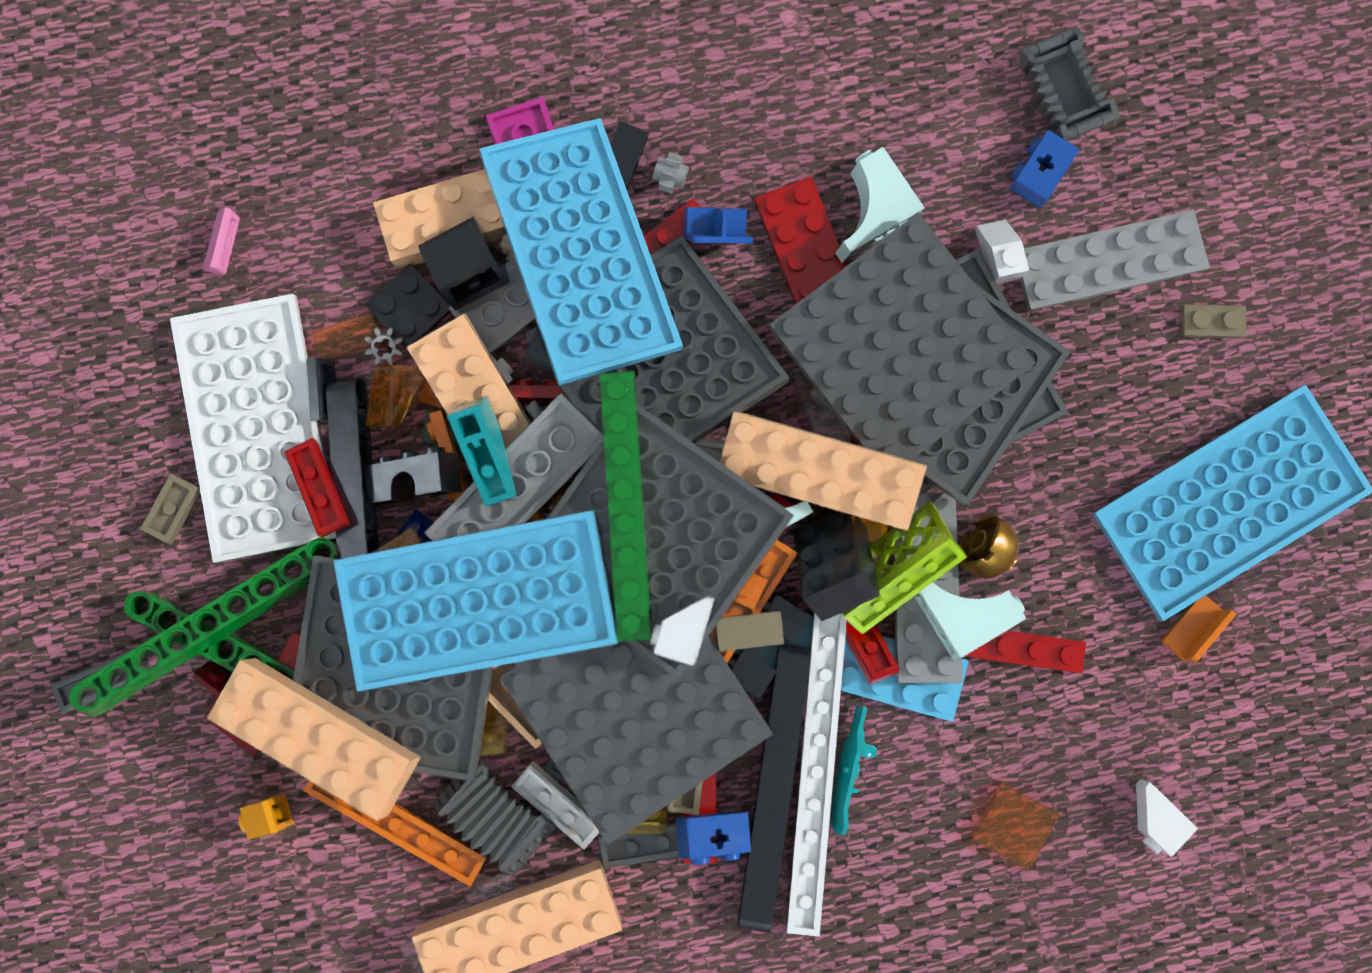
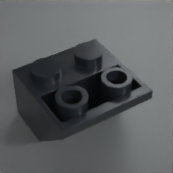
(464, 263)

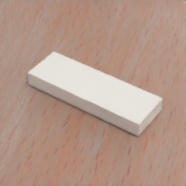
(556, 804)

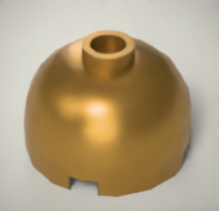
(990, 548)

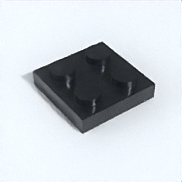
(409, 306)

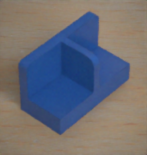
(715, 225)

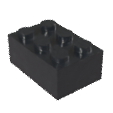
(835, 564)

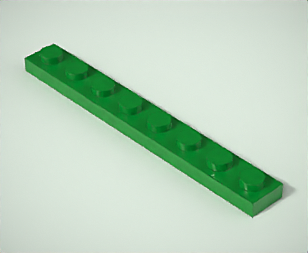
(625, 506)

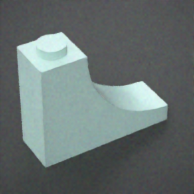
(884, 200)
(966, 622)

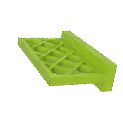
(907, 576)

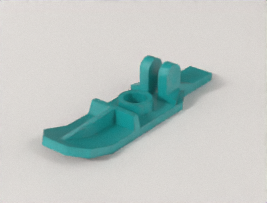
(848, 771)

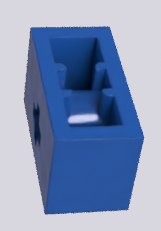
(1055, 155)
(695, 835)

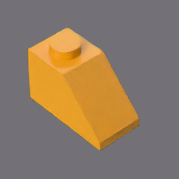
(265, 817)

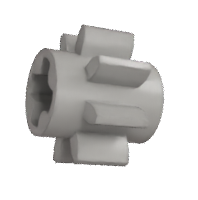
(670, 172)
(379, 338)

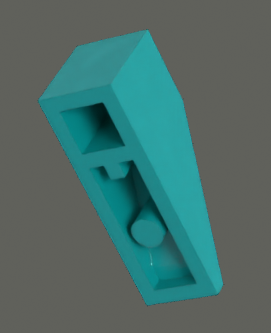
(483, 449)

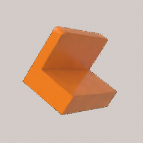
(1197, 629)

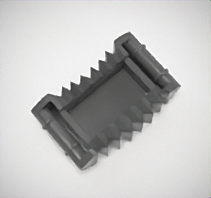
(1065, 86)
(493, 819)

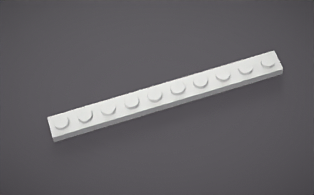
(816, 776)

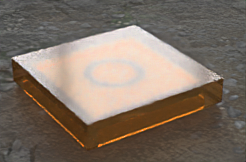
(1014, 826)

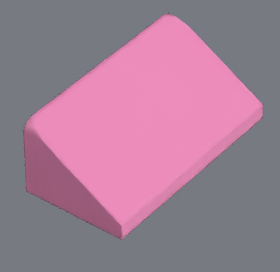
(221, 242)

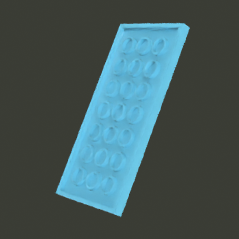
(580, 251)
(1232, 503)
(476, 601)

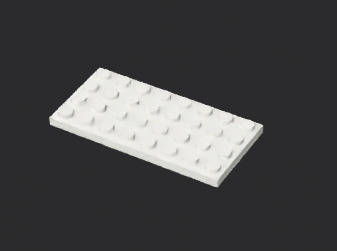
(245, 408)

